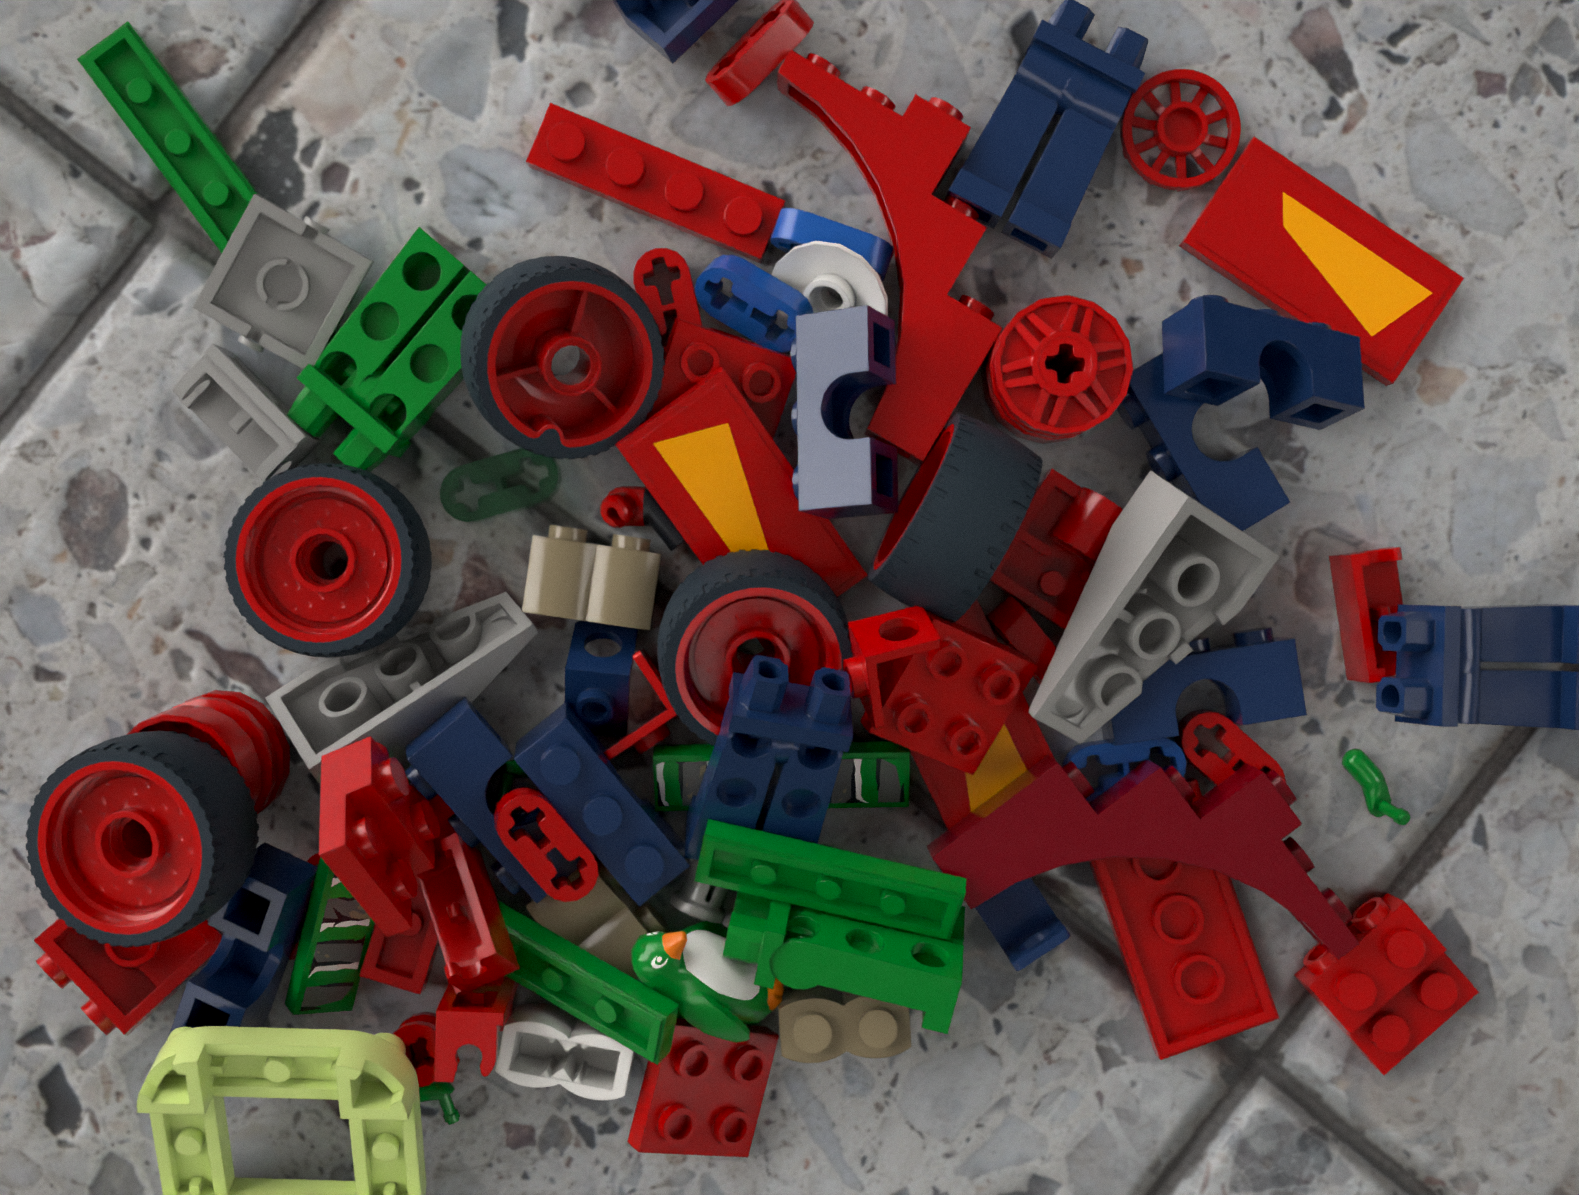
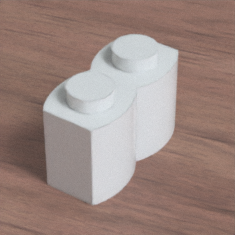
(553, 1047)

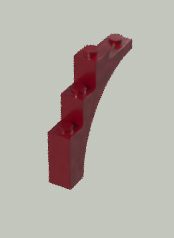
(1231, 829)

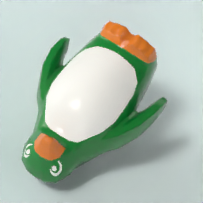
(710, 989)

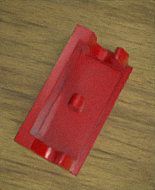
(1364, 590)
(467, 917)
(472, 1020)

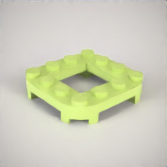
(359, 1069)

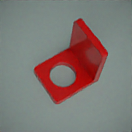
(871, 649)
(654, 729)

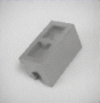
(244, 413)

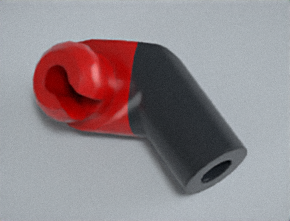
(638, 508)

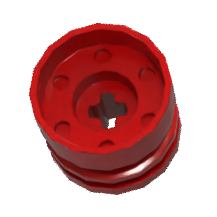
(1027, 394)
(240, 731)

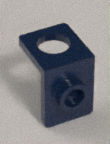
(600, 685)
(1022, 923)

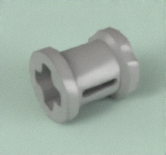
(700, 899)

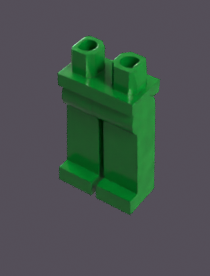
(392, 356)
(848, 955)

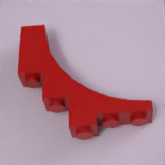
(932, 239)

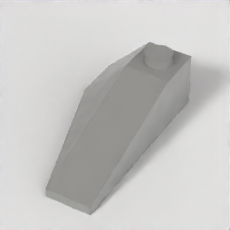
(1152, 591)
(402, 684)

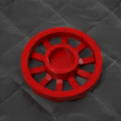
(1180, 129)

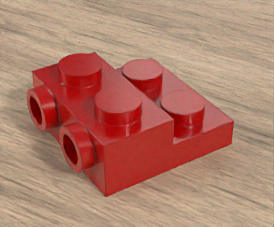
(375, 831)
(121, 981)
(1389, 986)

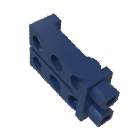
(1087, 93)
(1442, 674)
(774, 754)

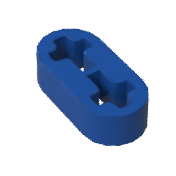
(801, 227)
(753, 303)
(1122, 755)

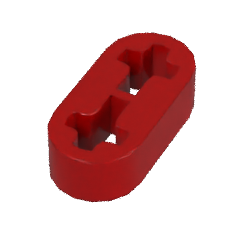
(759, 51)
(682, 289)
(1022, 634)
(1231, 737)
(533, 854)

